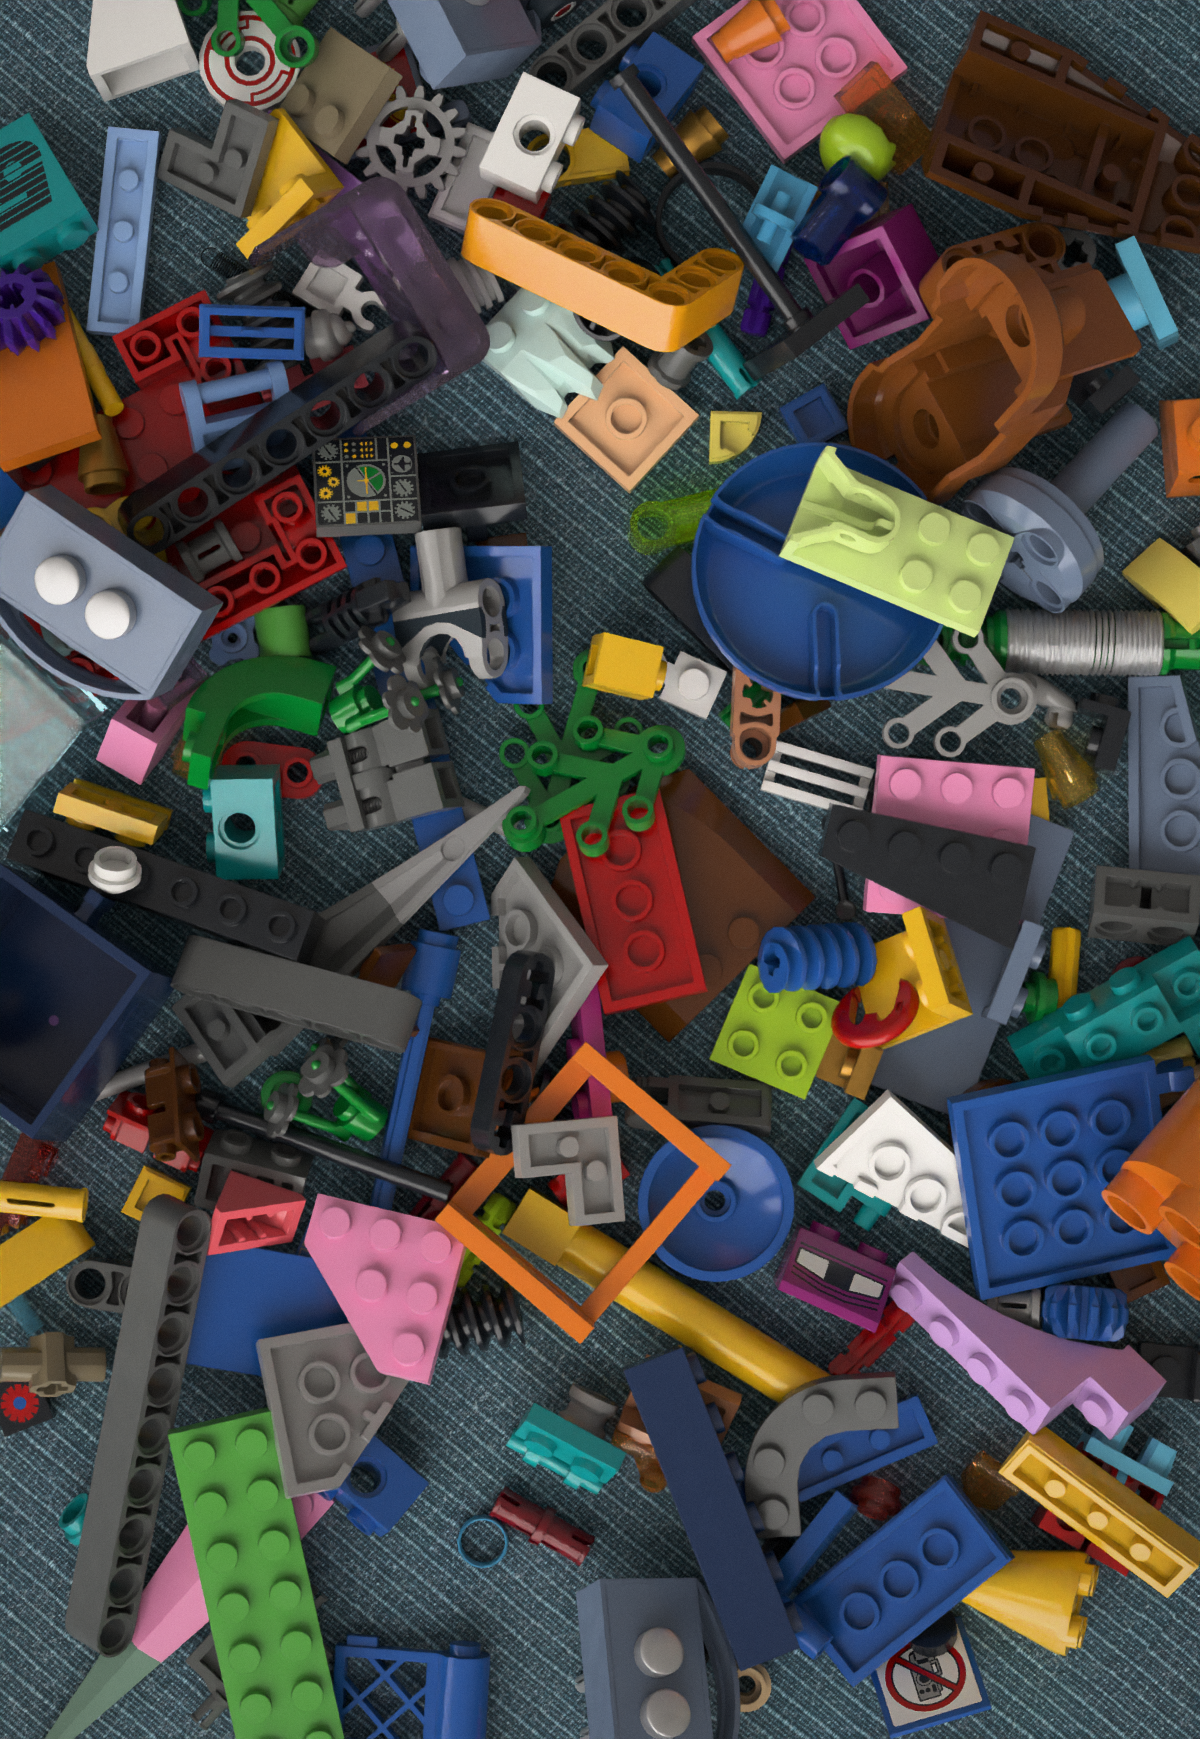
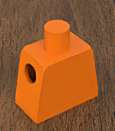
(1181, 446)

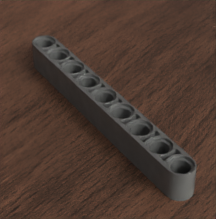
(136, 1424)

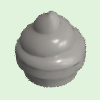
(326, 335)

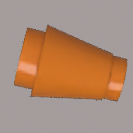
(751, 29)

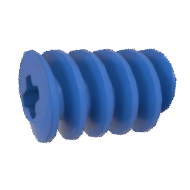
(816, 957)

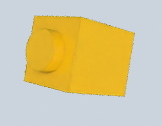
(624, 666)

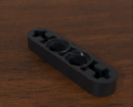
(507, 1051)

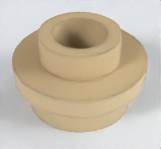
(760, 1693)

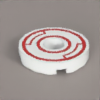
(225, 82)

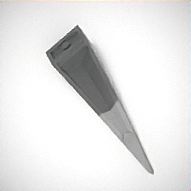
(241, 1041)

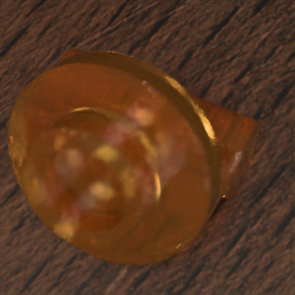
(984, 1484)

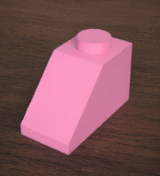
(140, 736)

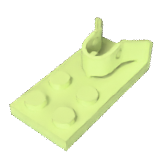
(896, 546)

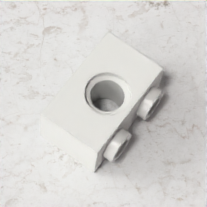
(532, 107)

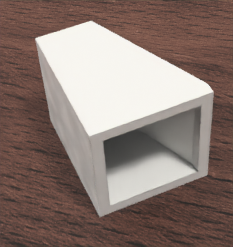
(137, 45)

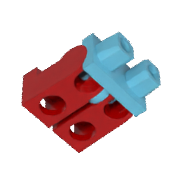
(1144, 1477)

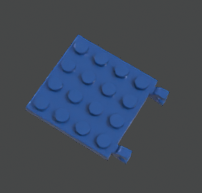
(1037, 1166)

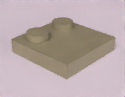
(340, 95)

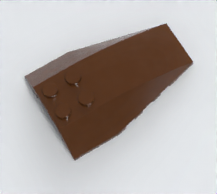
(1060, 143)

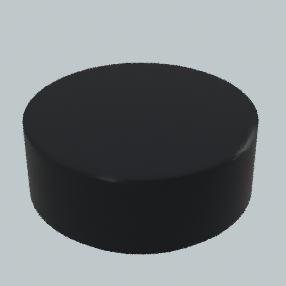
(937, 1638)

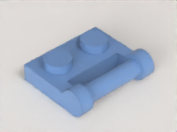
(207, 429)

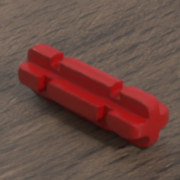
(869, 1345)

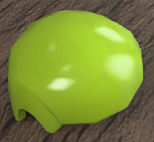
(860, 138)

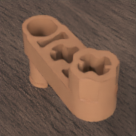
(753, 724)

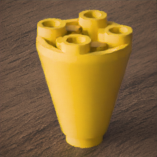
(1040, 1596)

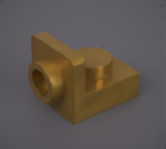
(849, 1067)

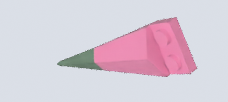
(168, 1615)

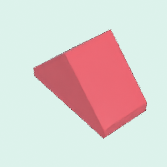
(253, 1215)

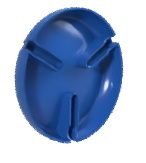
(785, 620)

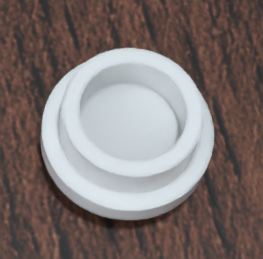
(114, 870)

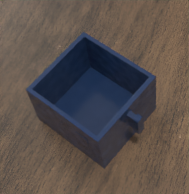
(73, 968)

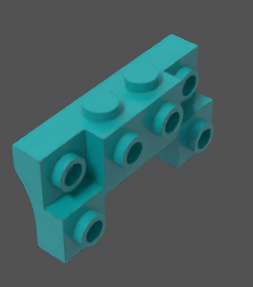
(1118, 1018)

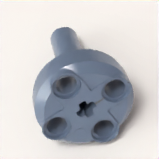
(1054, 541)

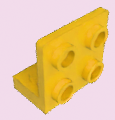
(291, 187)
(929, 963)

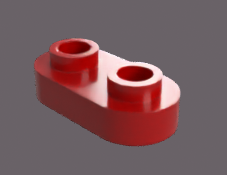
(278, 754)

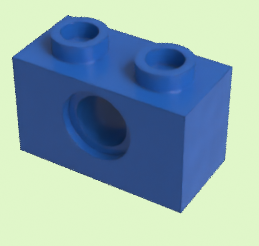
(667, 76)
(393, 1490)

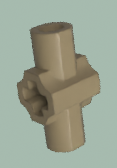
(52, 1364)

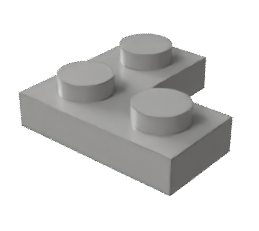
(587, 1155)

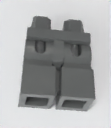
(388, 769)

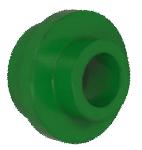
(1041, 996)

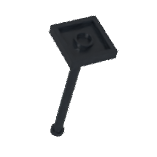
(800, 324)

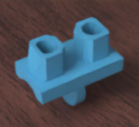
(777, 213)

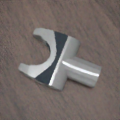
(451, 609)

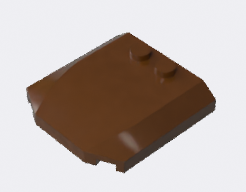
(730, 886)

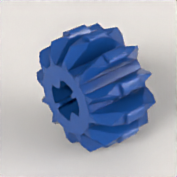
(1084, 1312)

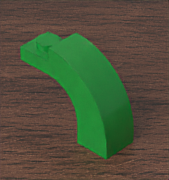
(253, 694)

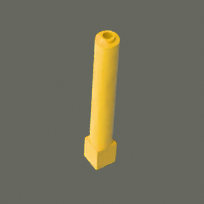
(661, 1299)

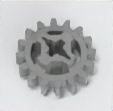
(434, 147)

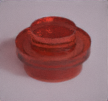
(876, 1498)

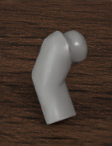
(1058, 704)

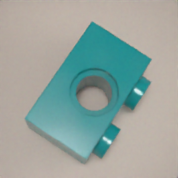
(254, 792)

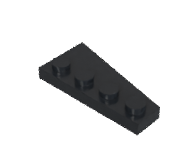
(944, 869)

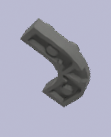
(800, 1422)

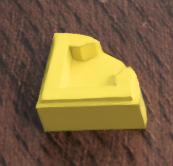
(731, 434)

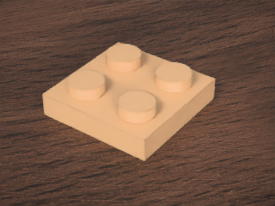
(629, 423)

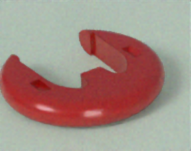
(873, 1030)

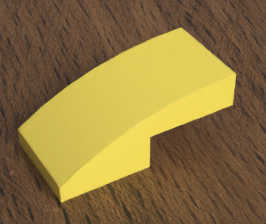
(1168, 582)

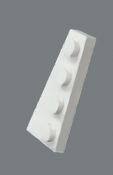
(902, 1162)

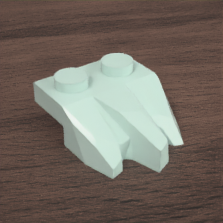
(544, 352)

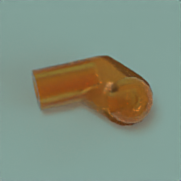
(650, 1472)

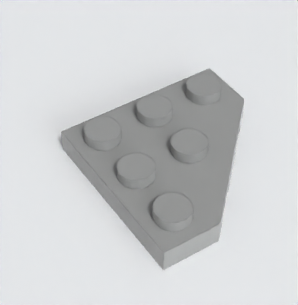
(539, 922)
(322, 1404)

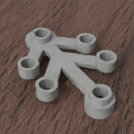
(950, 688)

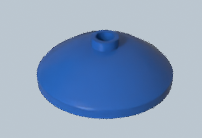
(740, 1233)

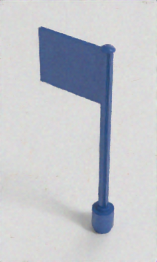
(282, 1293)

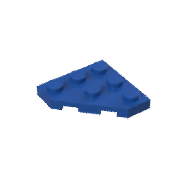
(527, 590)

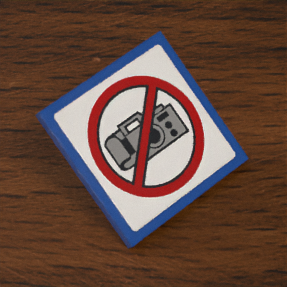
(930, 1690)

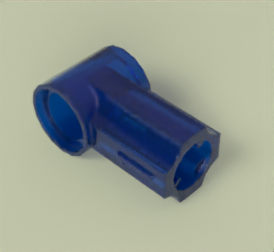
(846, 200)

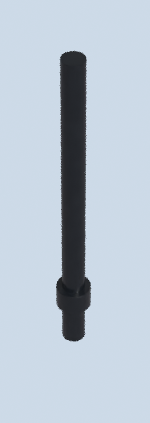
(213, 1107)

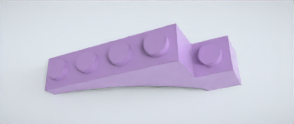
(1024, 1367)

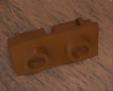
(173, 1086)

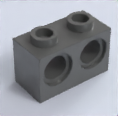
(1143, 905)

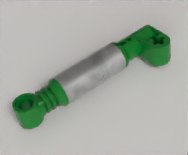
(1082, 642)

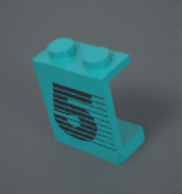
(37, 201)

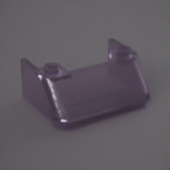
(404, 269)

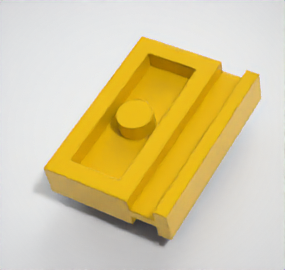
(129, 817)

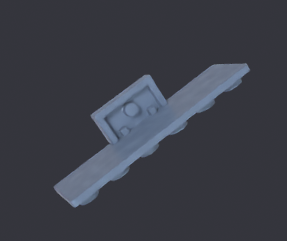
(954, 1055)

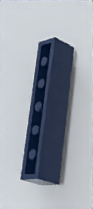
(711, 1507)

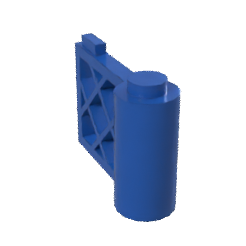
(453, 1690)

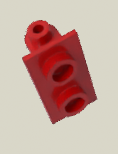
(129, 1126)

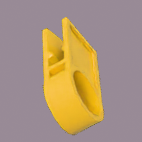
(590, 159)

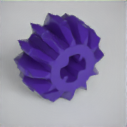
(28, 308)

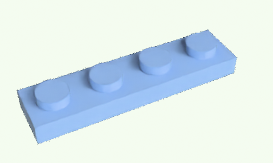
(124, 230)

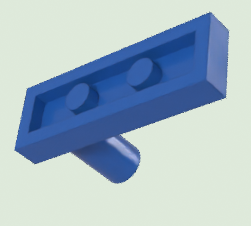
(804, 1555)

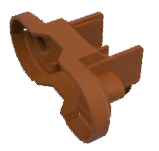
(991, 360)

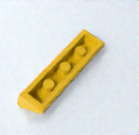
(1103, 1510)

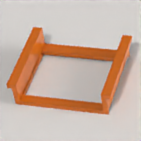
(461, 1223)

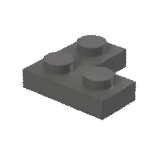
(228, 169)

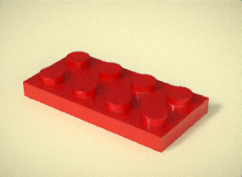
(635, 910)

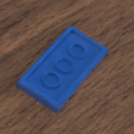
(903, 1578)

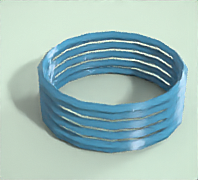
(476, 1563)

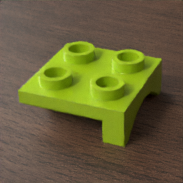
(775, 1034)

